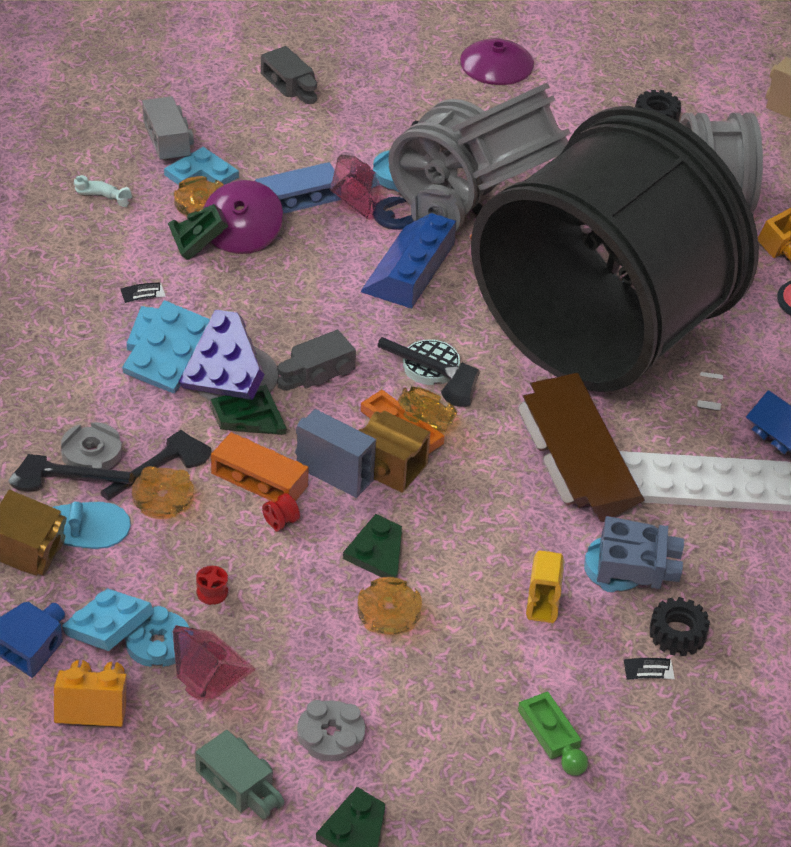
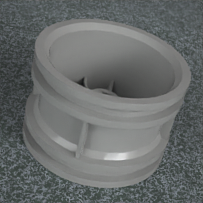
(513, 136)
(737, 144)
(417, 158)

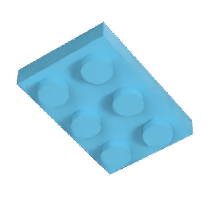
(166, 347)

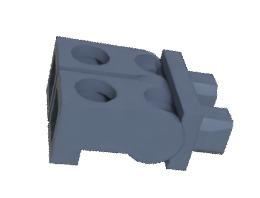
(638, 553)

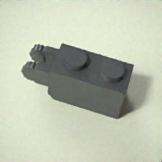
(289, 74)
(317, 361)

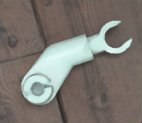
(87, 187)

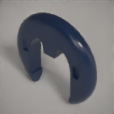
(386, 218)

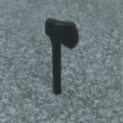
(462, 378)
(181, 445)
(35, 467)

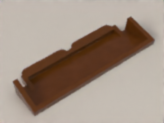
(581, 449)

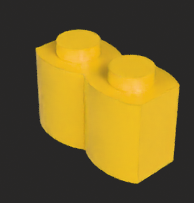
(545, 586)

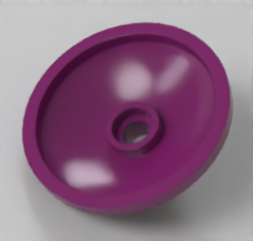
(497, 61)
(255, 224)

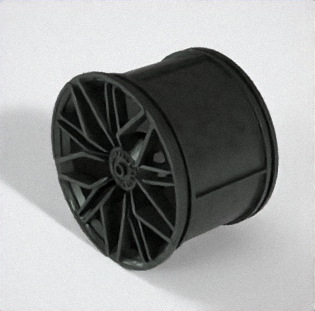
(660, 211)

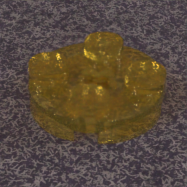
(189, 189)
(426, 406)
(156, 479)
(397, 620)

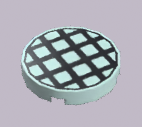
(437, 350)

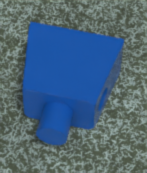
(30, 636)

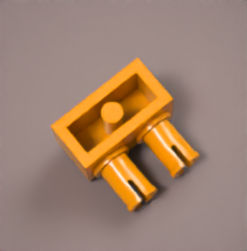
(776, 235)
(90, 696)

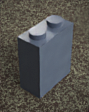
(336, 452)

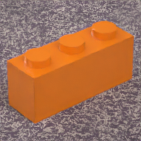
(258, 468)

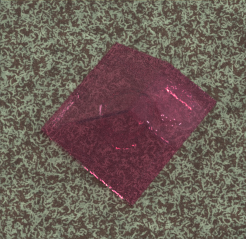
(356, 185)
(207, 663)

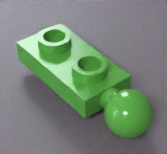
(554, 732)

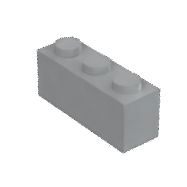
(167, 127)

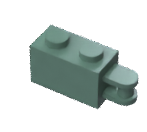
(238, 774)

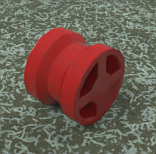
(281, 511)
(206, 579)

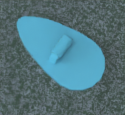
(94, 524)

